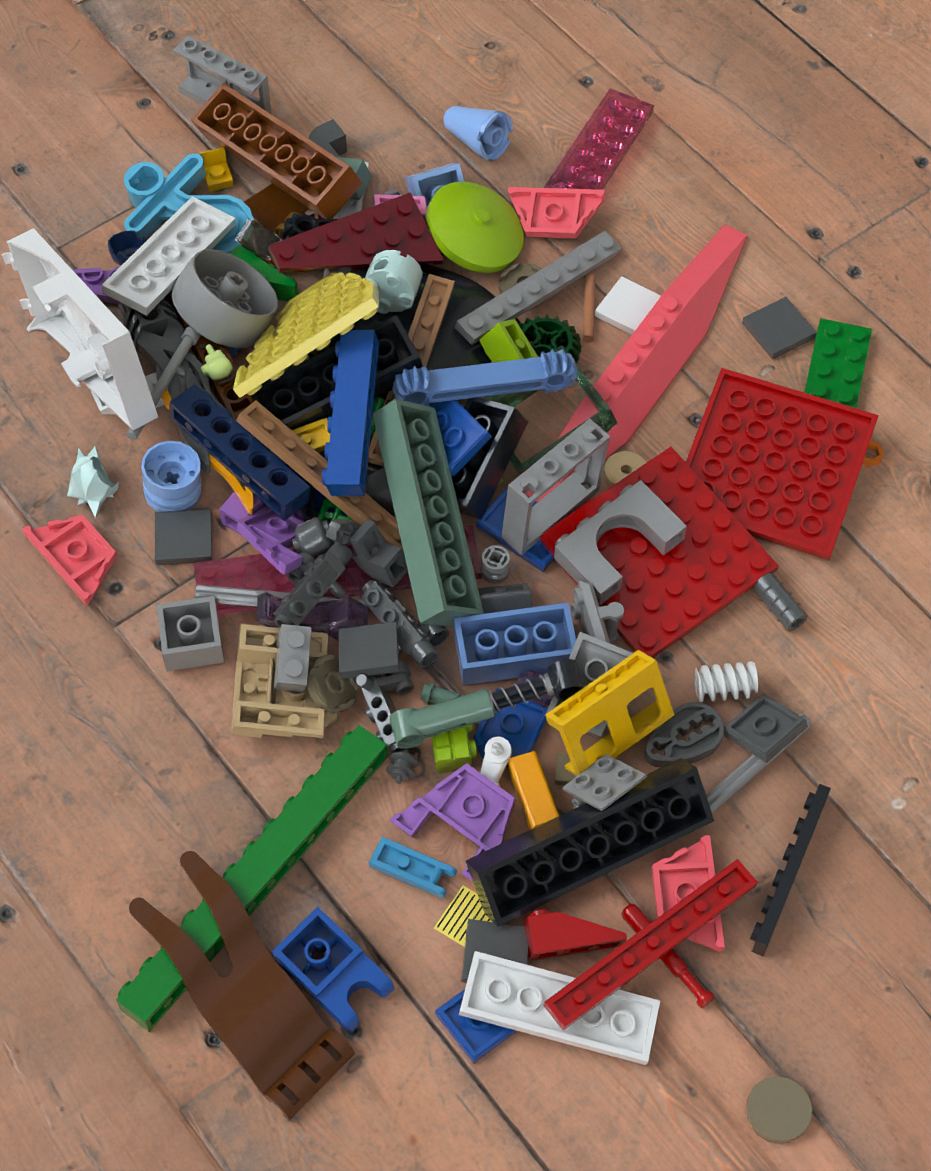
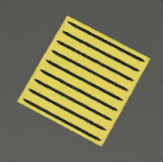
(463, 907)

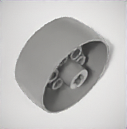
(224, 299)

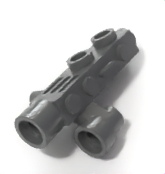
(312, 582)
(413, 637)
(380, 707)

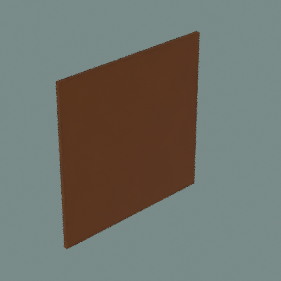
(273, 206)

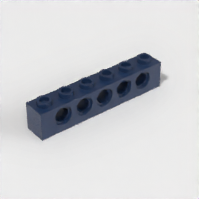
(187, 413)

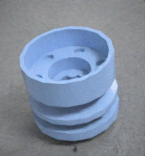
(171, 477)

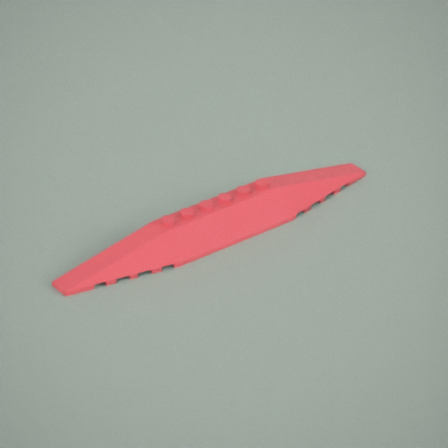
(662, 342)

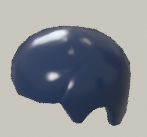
(124, 245)

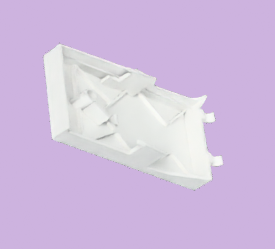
(79, 321)

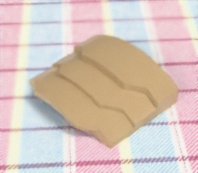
(257, 705)

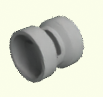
(495, 564)

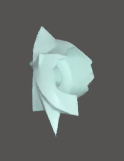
(90, 481)

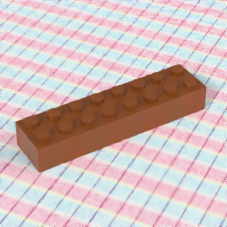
(277, 152)

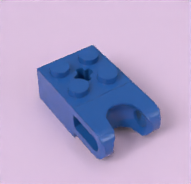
(334, 976)

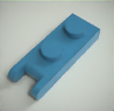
(410, 866)

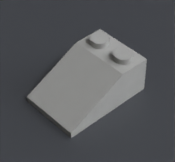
(593, 660)

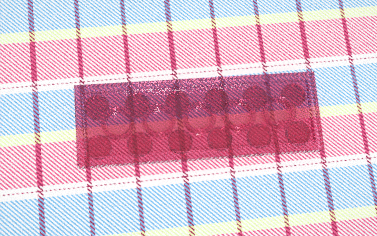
(602, 143)

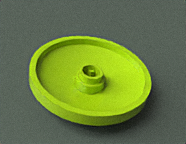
(474, 227)

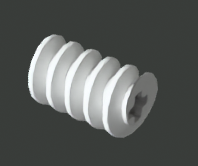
(726, 680)

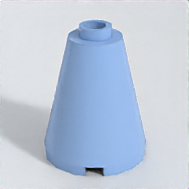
(480, 129)

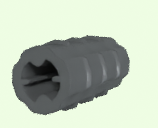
(780, 602)

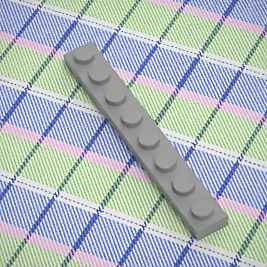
(538, 287)

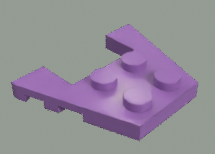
(273, 537)
(467, 804)

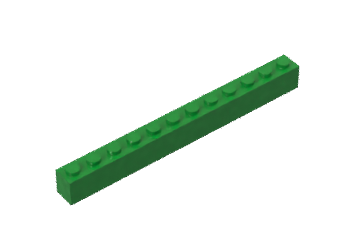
(261, 867)

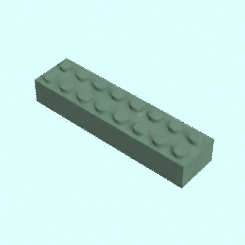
(427, 513)

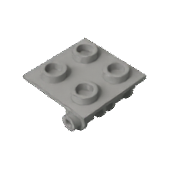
(603, 783)

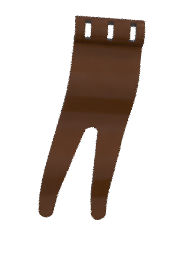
(257, 1005)

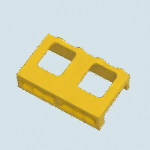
(608, 700)

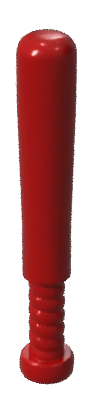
(637, 921)

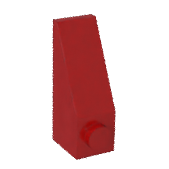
(563, 935)

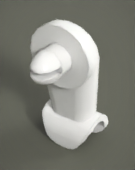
(496, 757)

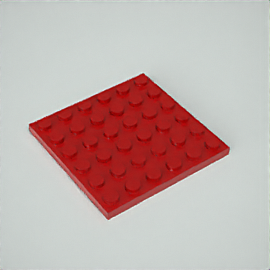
(781, 459)
(690, 583)

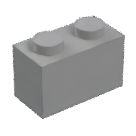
(292, 658)

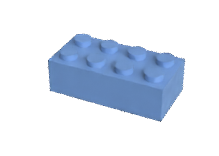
(512, 642)

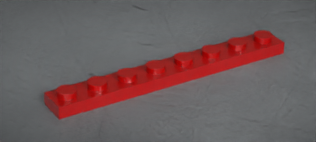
(649, 944)

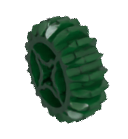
(551, 334)

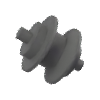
(402, 766)

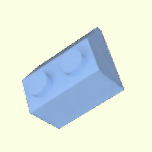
(430, 181)

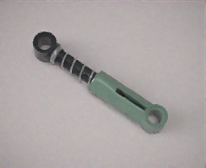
(415, 725)

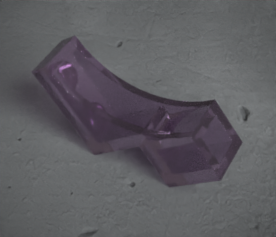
(324, 617)

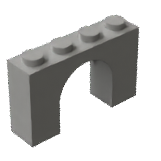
(635, 509)

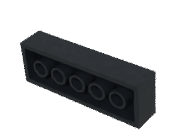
(304, 390)

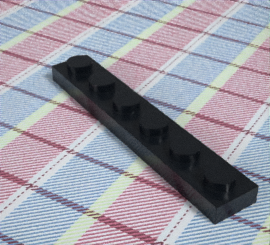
(784, 879)

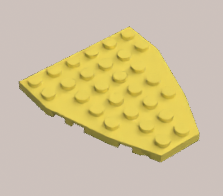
(307, 324)

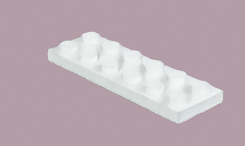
(160, 260)
(514, 998)

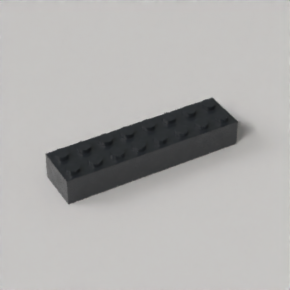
(589, 843)

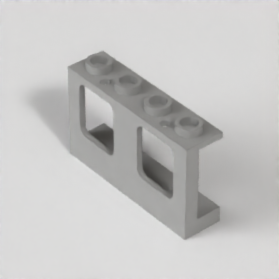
(202, 85)

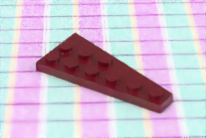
(358, 238)

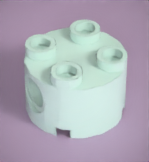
(396, 279)

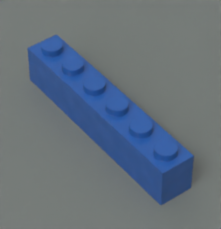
(352, 413)

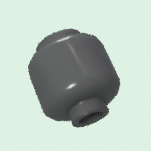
(312, 537)

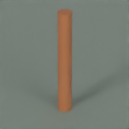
(589, 305)

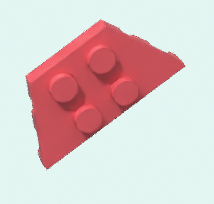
(555, 210)
(75, 553)
(679, 877)

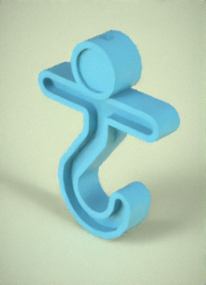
(161, 197)

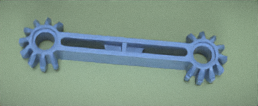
(549, 372)

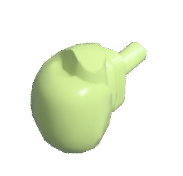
(216, 365)

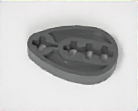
(697, 746)

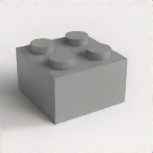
(190, 633)

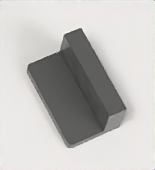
(505, 598)

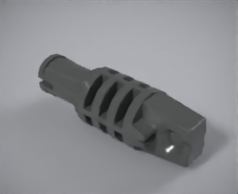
(341, 530)

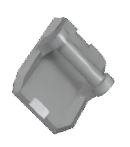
(592, 616)

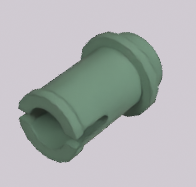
(435, 694)

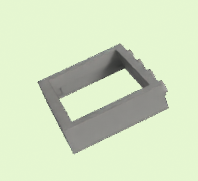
(581, 450)

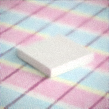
(626, 305)

